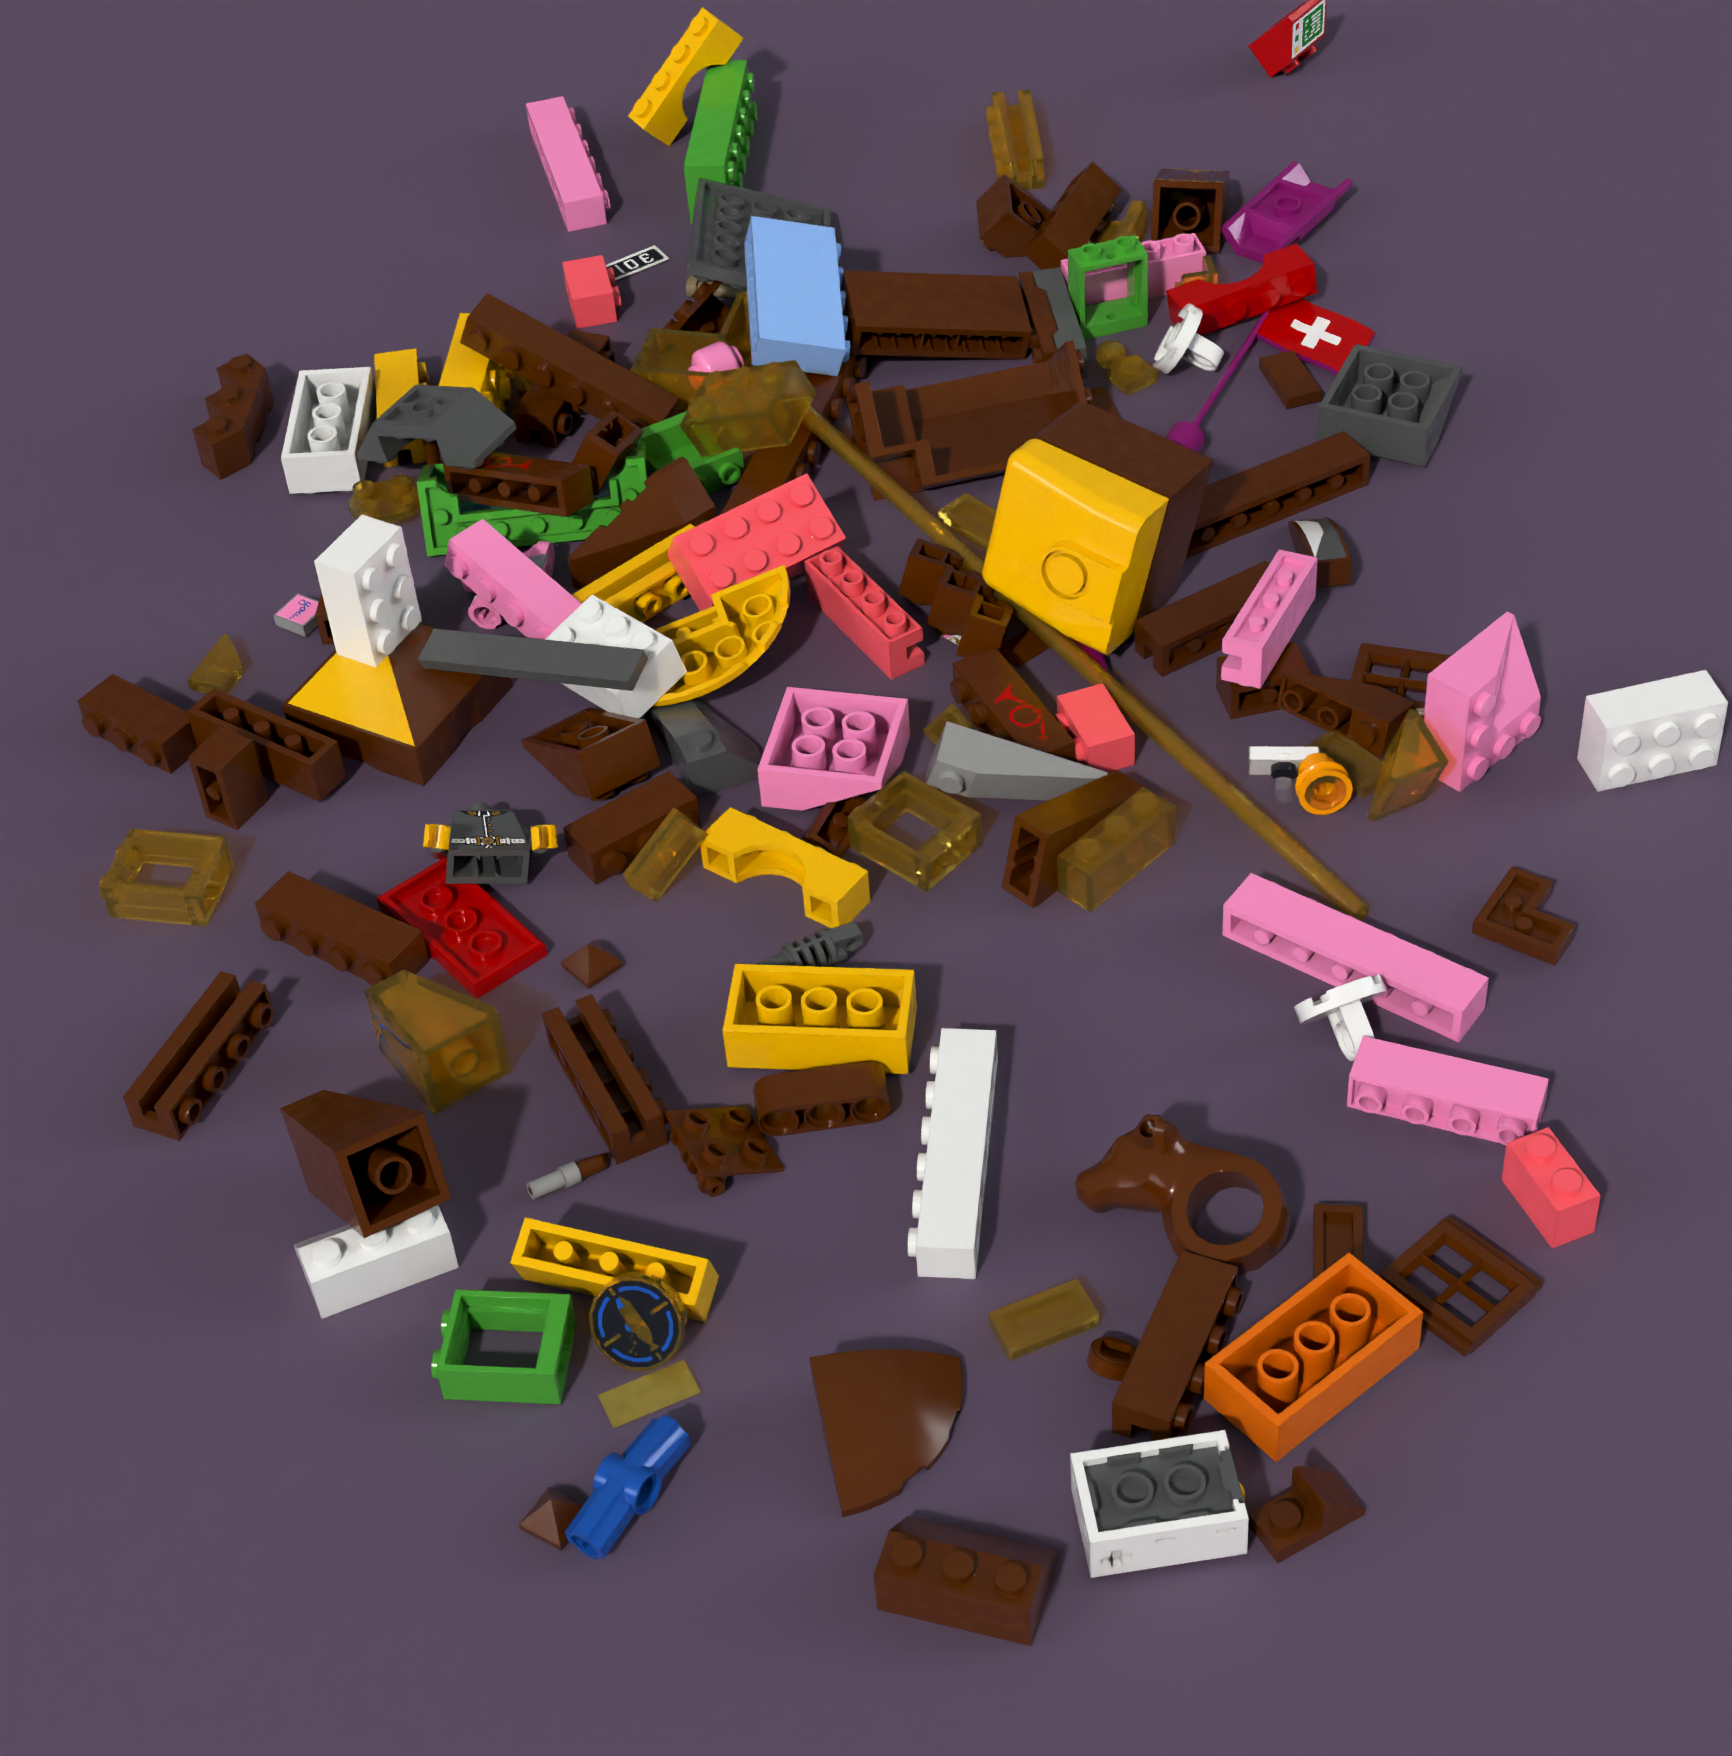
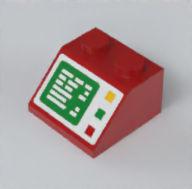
(1291, 38)

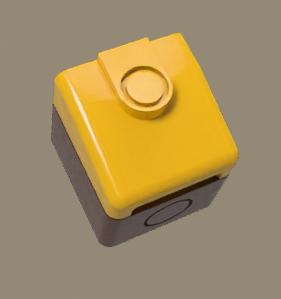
(1094, 524)

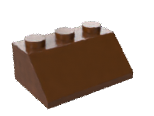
(964, 1579)

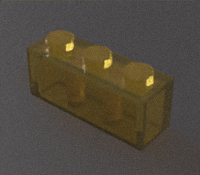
(1116, 849)

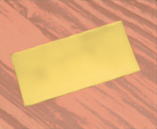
(649, 1393)

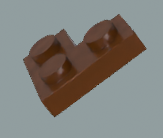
(1515, 918)

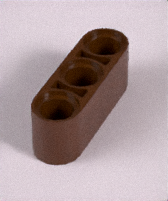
(821, 1098)

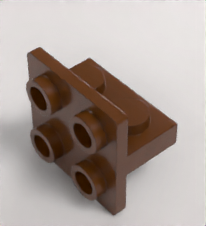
(704, 315)

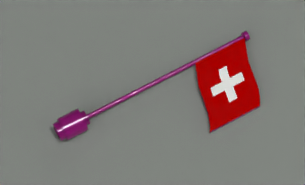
(1300, 326)

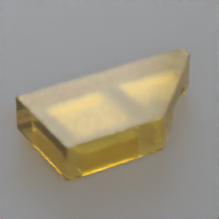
(218, 669)

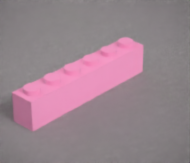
(568, 164)
(1345, 949)

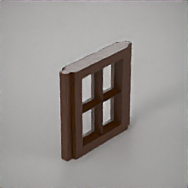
(1396, 658)
(1484, 1258)

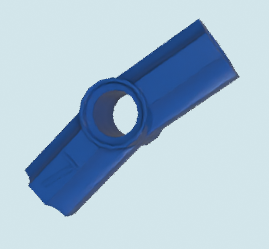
(627, 1486)

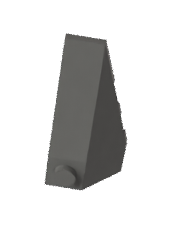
(705, 747)

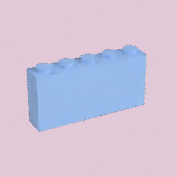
(795, 295)

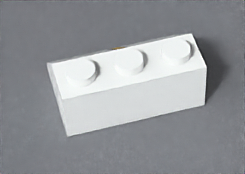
(353, 1269)

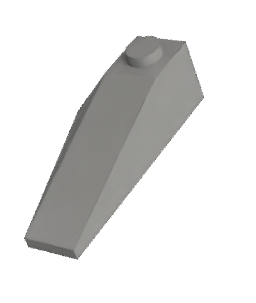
(993, 767)

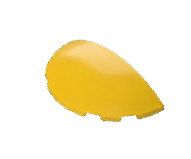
(728, 636)

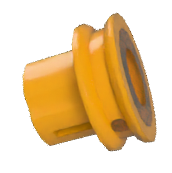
(1322, 784)

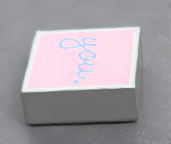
(298, 615)

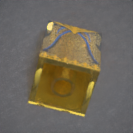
(437, 1038)

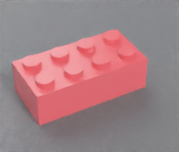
(755, 538)

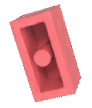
(591, 291)
(1097, 727)
(1550, 1187)

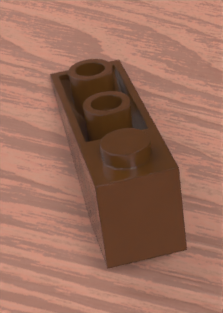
(1356, 709)

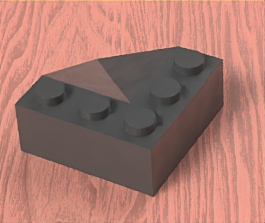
(1389, 403)

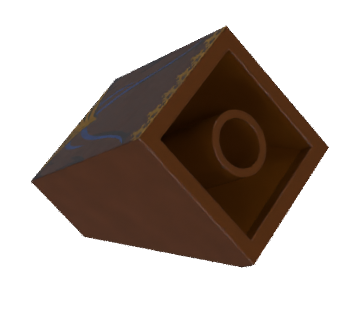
(1190, 204)

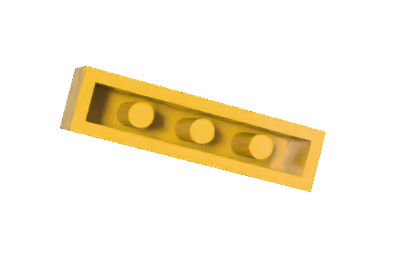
(589, 1260)

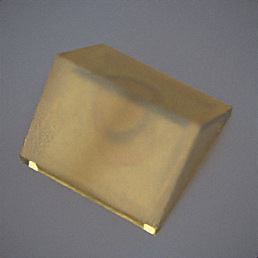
(1408, 768)

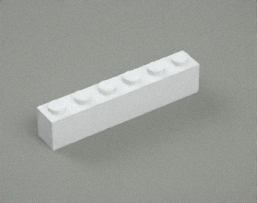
(956, 1154)

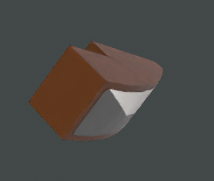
(1323, 540)

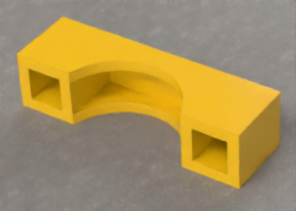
(703, 44)
(745, 847)

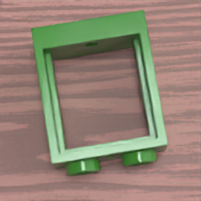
(1116, 314)
(506, 1312)

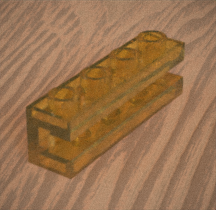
(1016, 140)

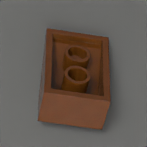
(595, 752)

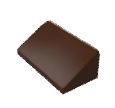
(830, 826)

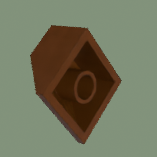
(1008, 217)

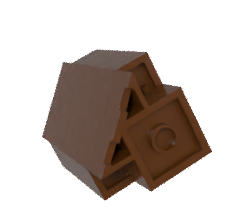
(966, 424)

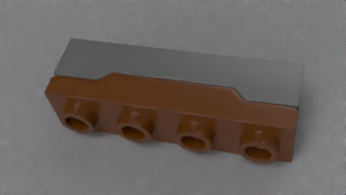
(1050, 314)

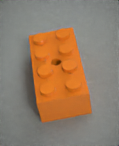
(1312, 1356)

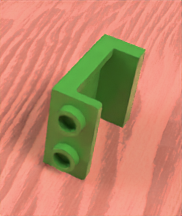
(669, 442)

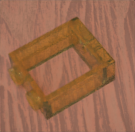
(957, 839)
(161, 903)

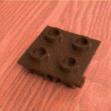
(720, 1145)

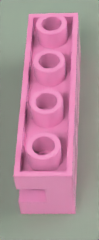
(1166, 264)
(1269, 618)
(1445, 1091)

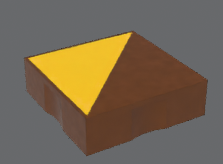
(397, 713)

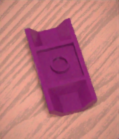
(1281, 213)

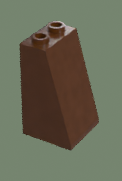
(366, 1158)

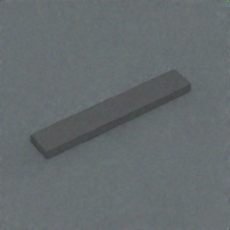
(533, 659)

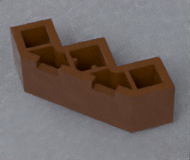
(235, 417)
(957, 597)

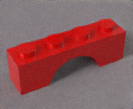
(1282, 279)

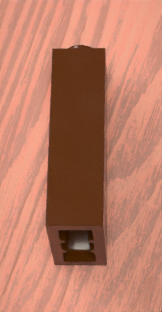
(1052, 827)

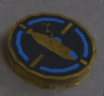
(638, 1321)

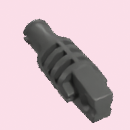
(823, 949)

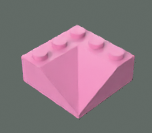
(1482, 702)
(831, 747)

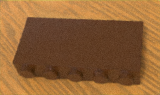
(935, 315)

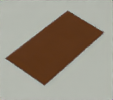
(1023, 648)

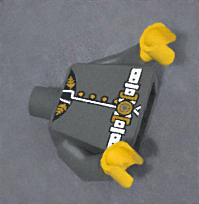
(487, 846)

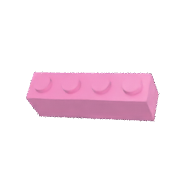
(508, 581)

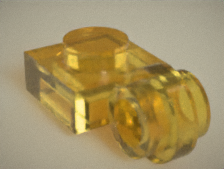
(1126, 373)

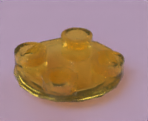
(385, 500)

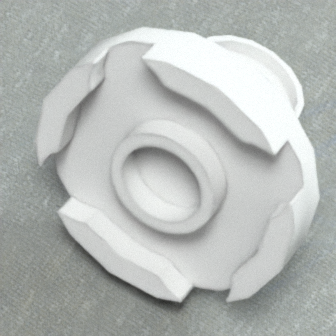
(1185, 343)
(1344, 1011)

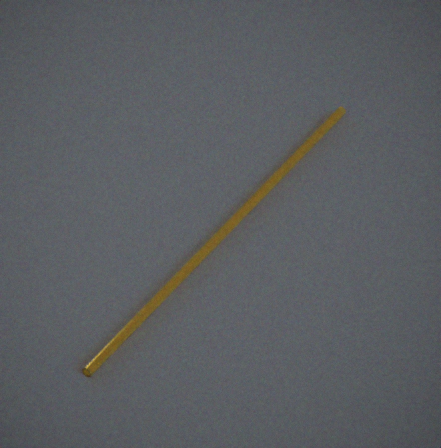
(1095, 674)

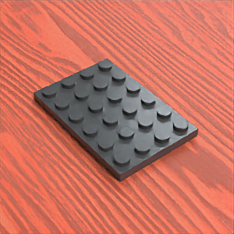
(722, 223)

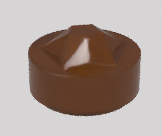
(1110, 1357)

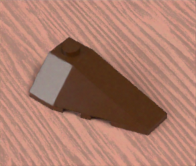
(666, 505)

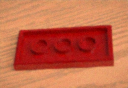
(464, 929)

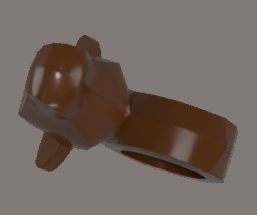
(1167, 1174)

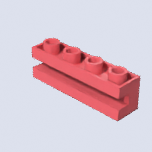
(864, 612)

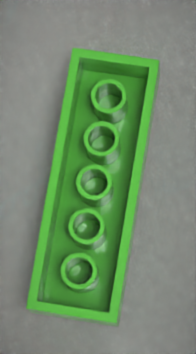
(721, 128)

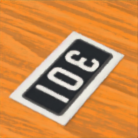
(637, 262)

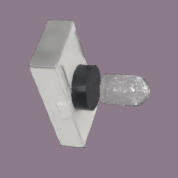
(1280, 764)

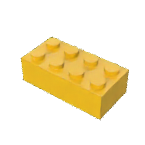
(470, 369)
(819, 1017)

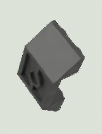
(456, 417)

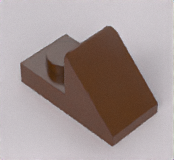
(1304, 1514)

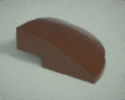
(884, 1418)

